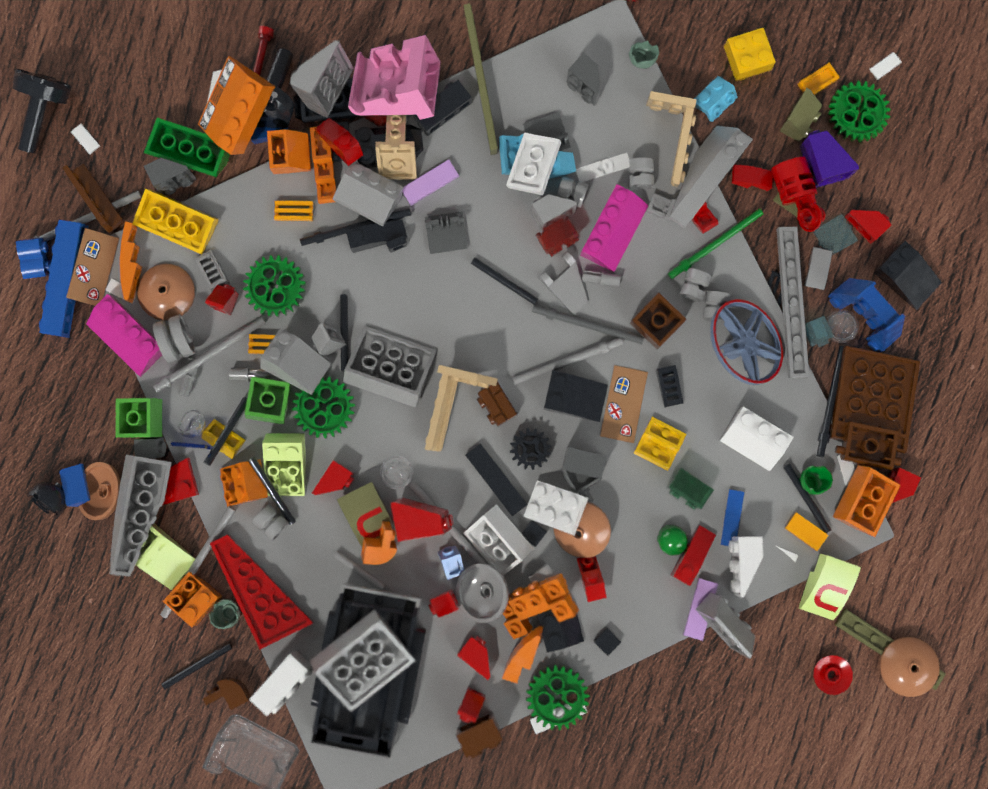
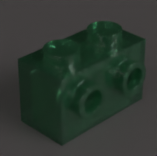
(689, 489)

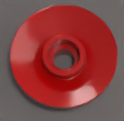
(842, 675)

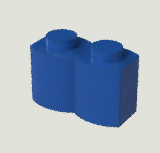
(33, 257)

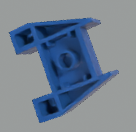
(873, 307)

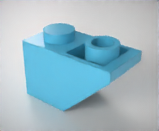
(563, 165)

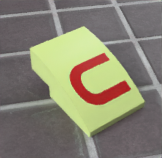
(829, 586)

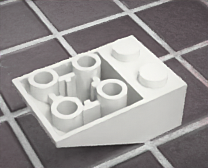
(746, 557)

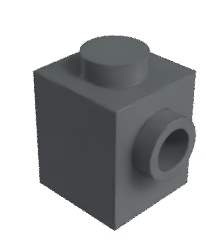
(150, 447)

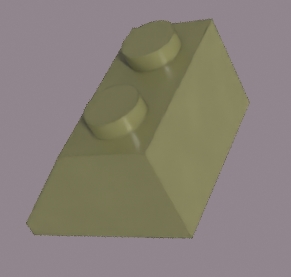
(801, 116)

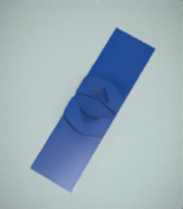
(732, 516)

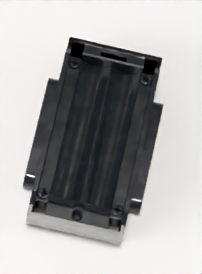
(374, 723)

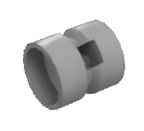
(641, 173)
(572, 190)
(695, 285)
(714, 300)
(268, 520)

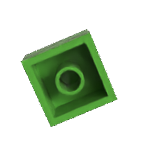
(267, 400)
(139, 417)

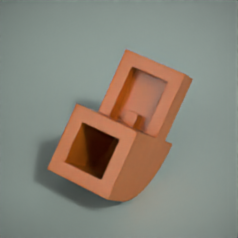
(381, 549)

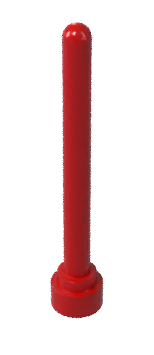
(265, 34)

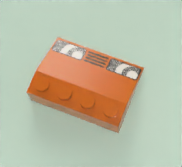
(235, 107)

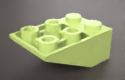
(285, 462)
(164, 558)

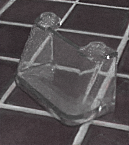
(251, 753)

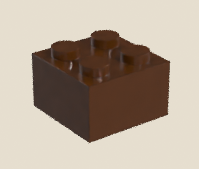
(658, 321)
(479, 735)

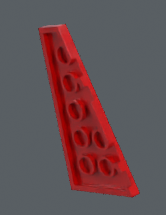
(263, 603)

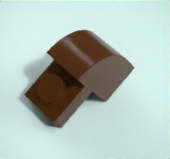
(232, 690)

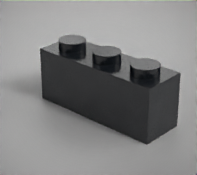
(447, 105)

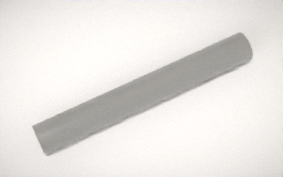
(359, 570)

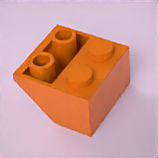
(288, 151)
(242, 484)
(192, 599)

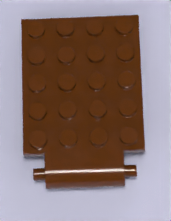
(874, 407)

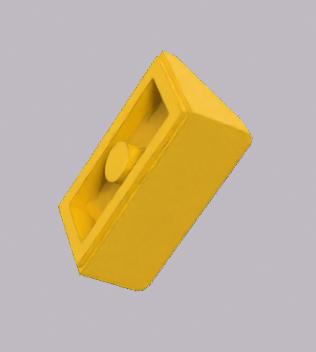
(232, 443)

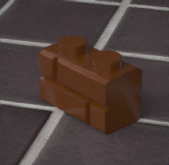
(497, 405)

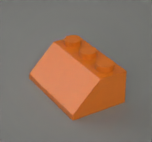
(866, 500)

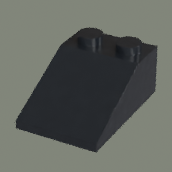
(908, 275)
(575, 396)

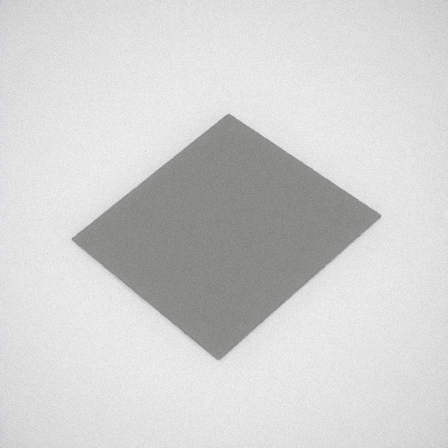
(494, 333)

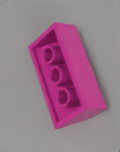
(614, 228)
(124, 334)

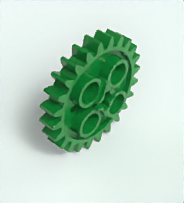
(876, 116)
(290, 292)
(333, 422)
(545, 710)

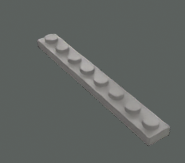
(792, 302)

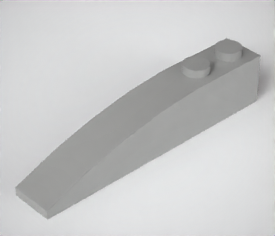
(707, 170)
(138, 501)

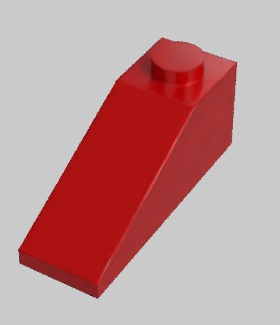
(340, 141)
(693, 556)
(444, 604)

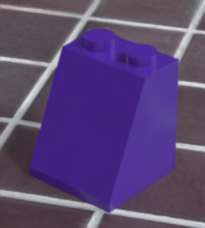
(827, 159)

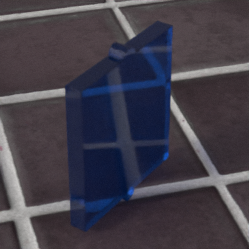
(191, 446)

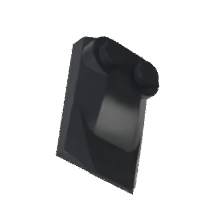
(339, 110)
(368, 137)

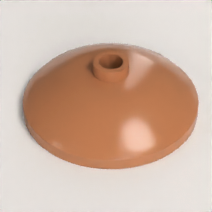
(177, 296)
(103, 490)
(594, 531)
(897, 664)

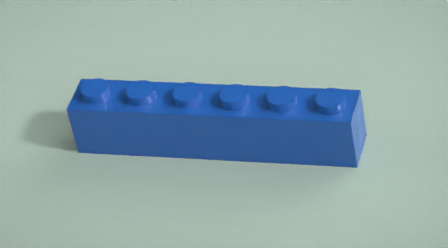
(57, 308)

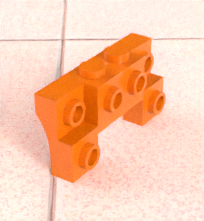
(535, 599)

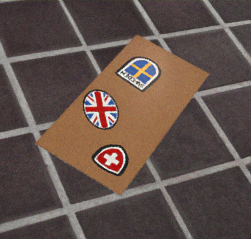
(92, 267)
(624, 404)

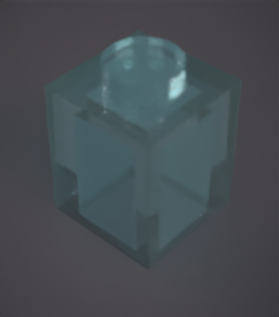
(818, 332)

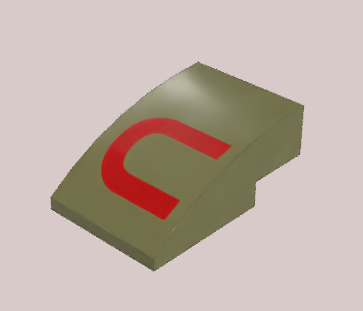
(365, 512)

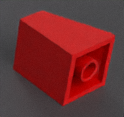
(419, 519)

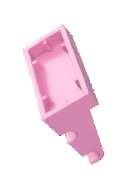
(396, 80)

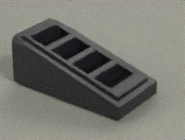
(676, 385)

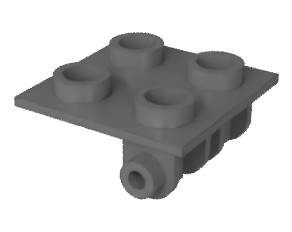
(551, 127)
(446, 232)

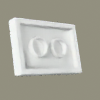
(533, 163)
(555, 507)

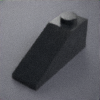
(374, 235)

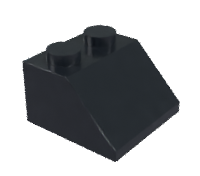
(559, 634)

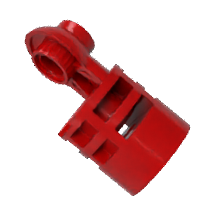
(797, 186)

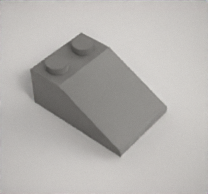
(294, 361)

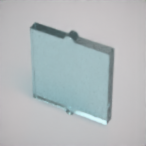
(835, 235)

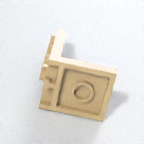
(675, 105)
(396, 156)
(445, 399)

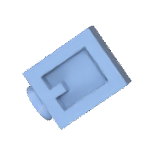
(451, 562)

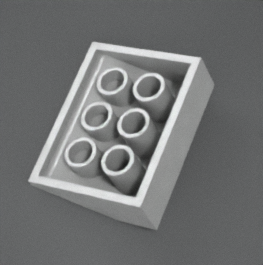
(322, 78)
(389, 366)
(361, 661)

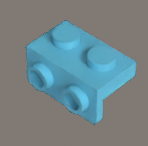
(716, 98)
(508, 150)

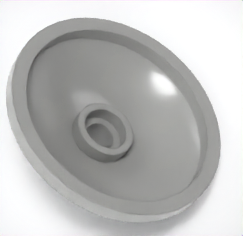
(474, 596)

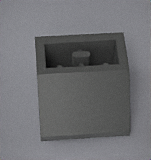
(584, 78)
(169, 175)

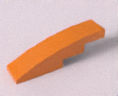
(323, 168)
(129, 269)

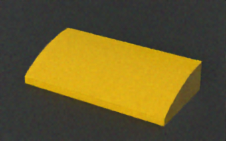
(175, 221)

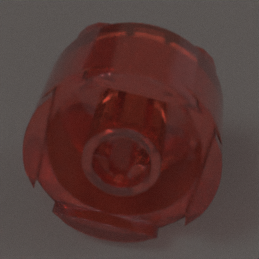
(557, 236)

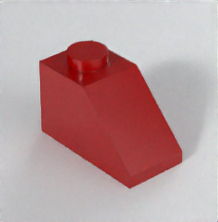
(869, 223)
(222, 299)
(334, 479)
(476, 655)

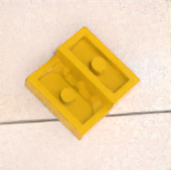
(660, 443)

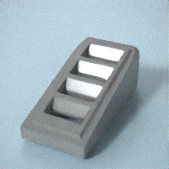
(221, 281)

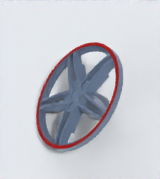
(745, 342)

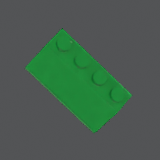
(186, 147)

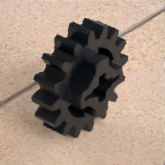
(538, 438)

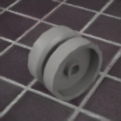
(174, 338)

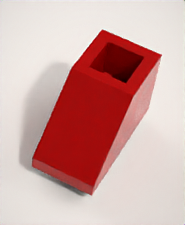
(907, 481)
(591, 578)
(471, 705)

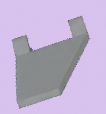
(568, 286)

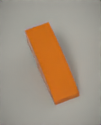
(522, 655)

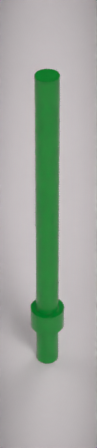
(685, 264)

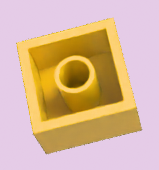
(749, 54)

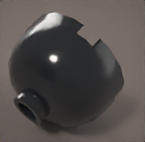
(49, 498)

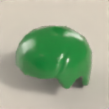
(816, 479)
(672, 540)

